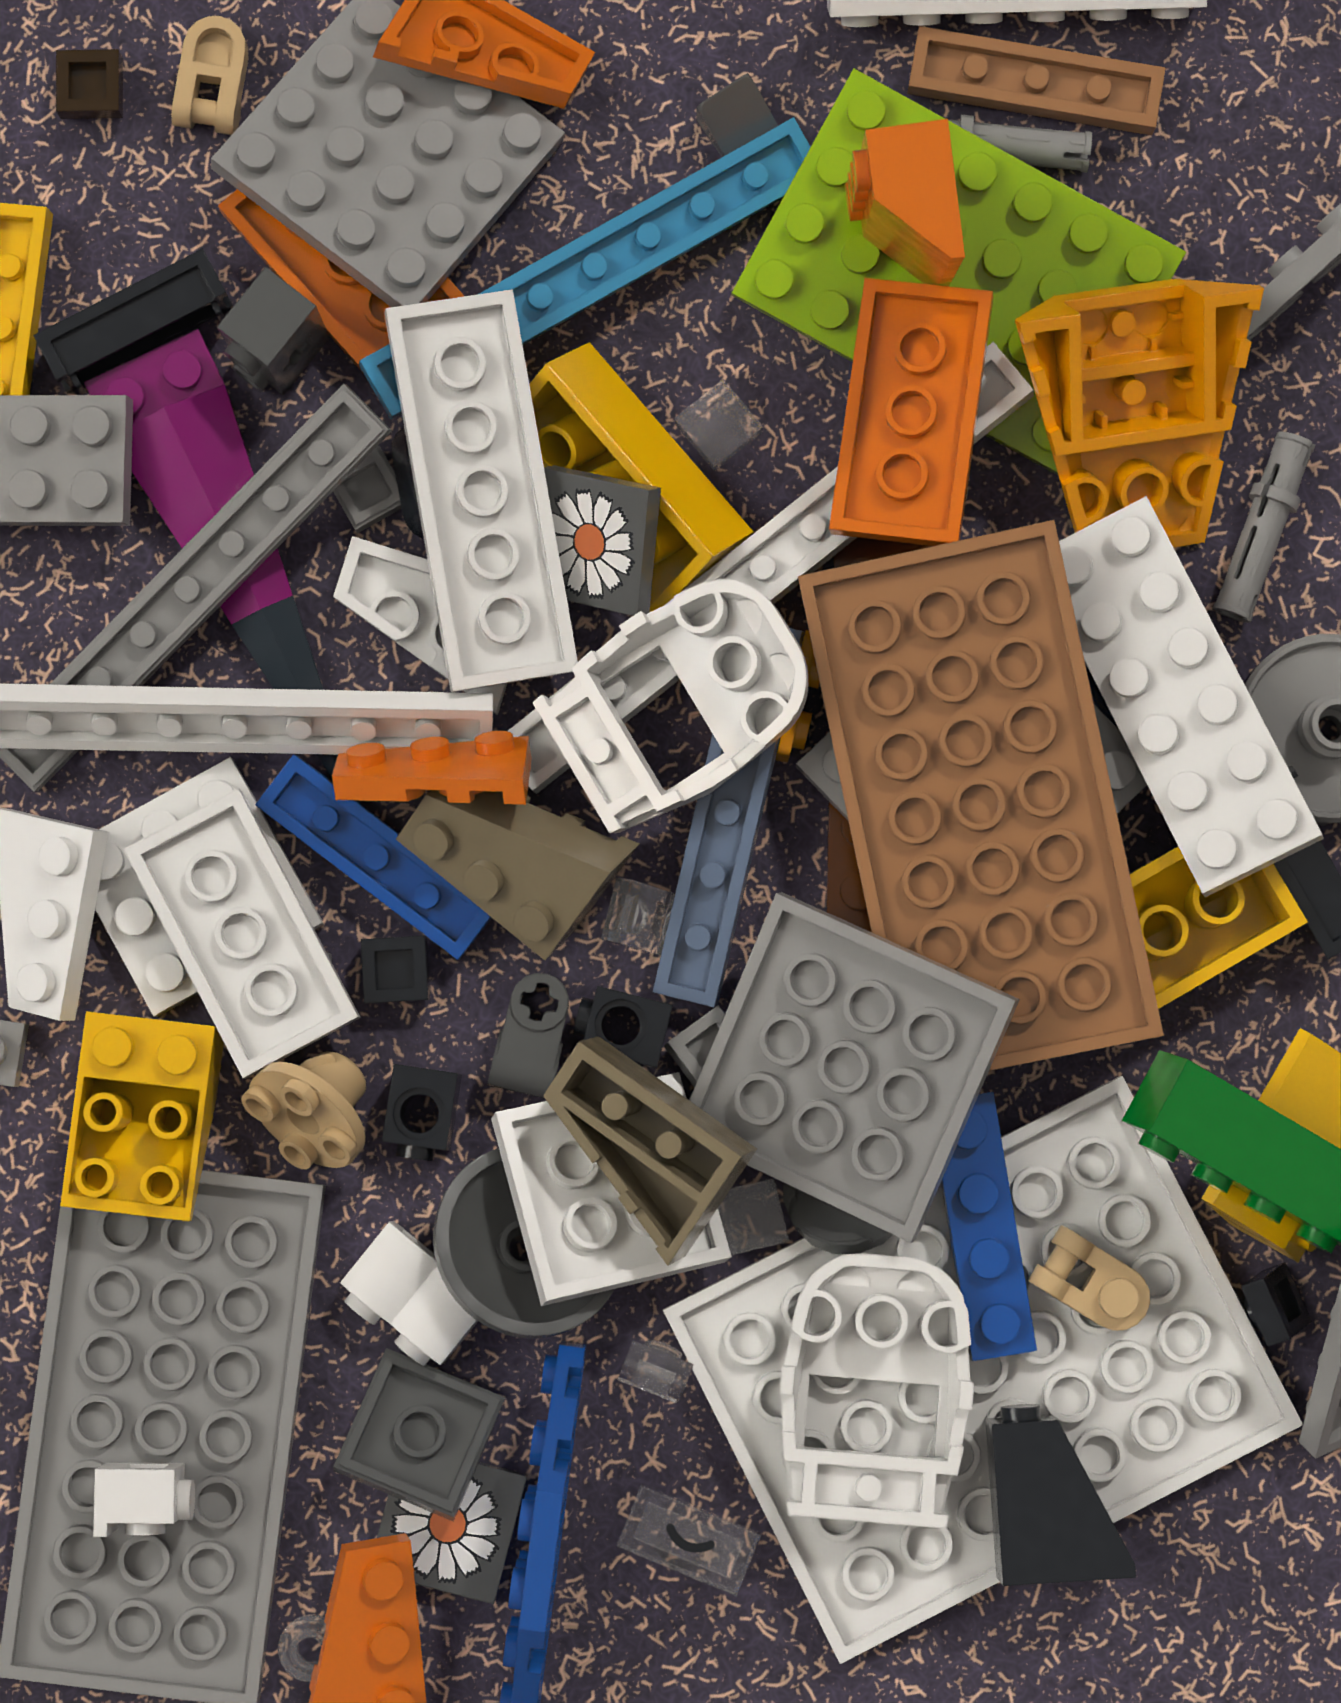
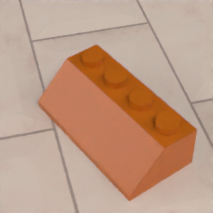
(908, 198)

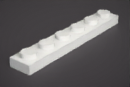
(928, 12)

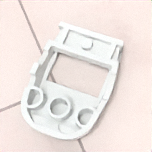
(733, 663)
(878, 1323)

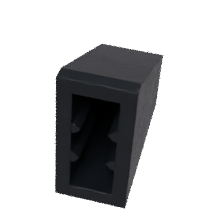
(1045, 1507)

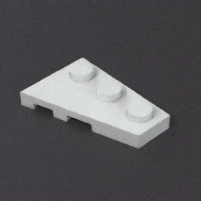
(397, 598)
(47, 909)

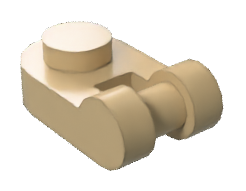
(216, 55)
(1111, 1294)

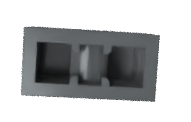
(272, 333)

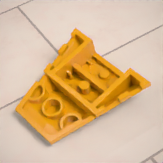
(1140, 394)

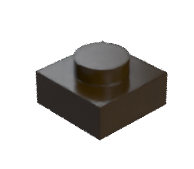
(89, 84)

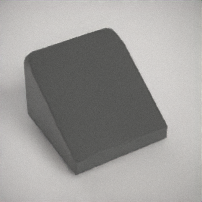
(735, 115)

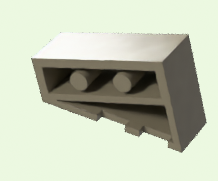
(517, 862)
(650, 1143)

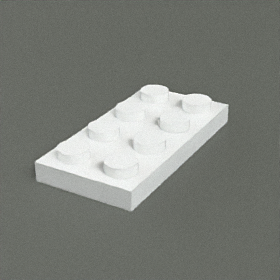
(241, 933)

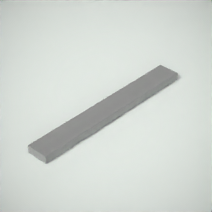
(217, 560)

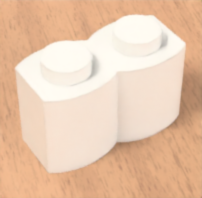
(404, 1287)

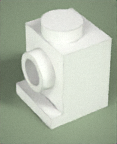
(142, 1497)

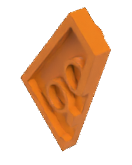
(487, 47)
(456, 769)
(371, 1628)

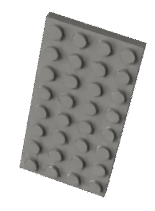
(164, 1353)

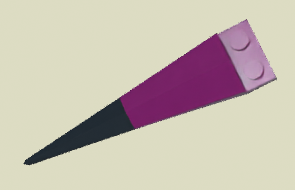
(190, 466)

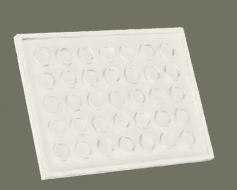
(1135, 1403)

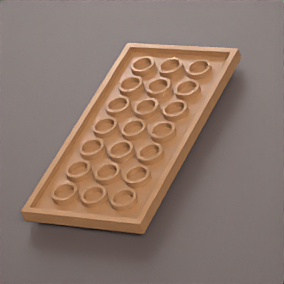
(984, 782)

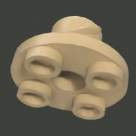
(311, 1109)

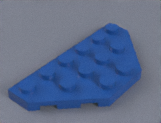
(542, 1526)

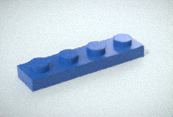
(371, 856)
(987, 1239)

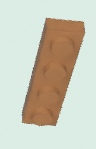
(1036, 80)

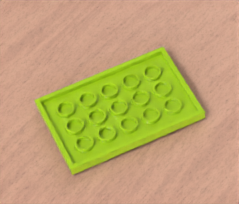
(1019, 235)

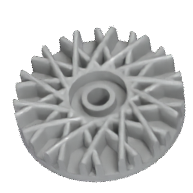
(1292, 694)

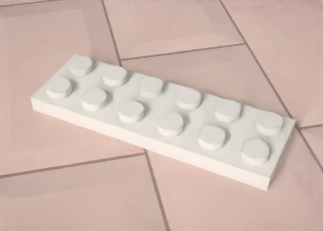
(481, 490)
(1181, 701)

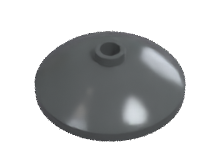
(475, 1260)

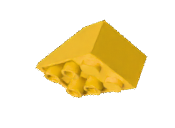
(141, 1115)

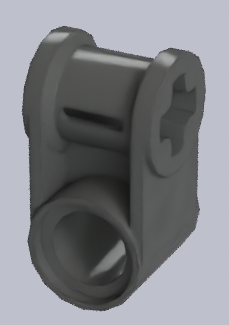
(526, 1047)

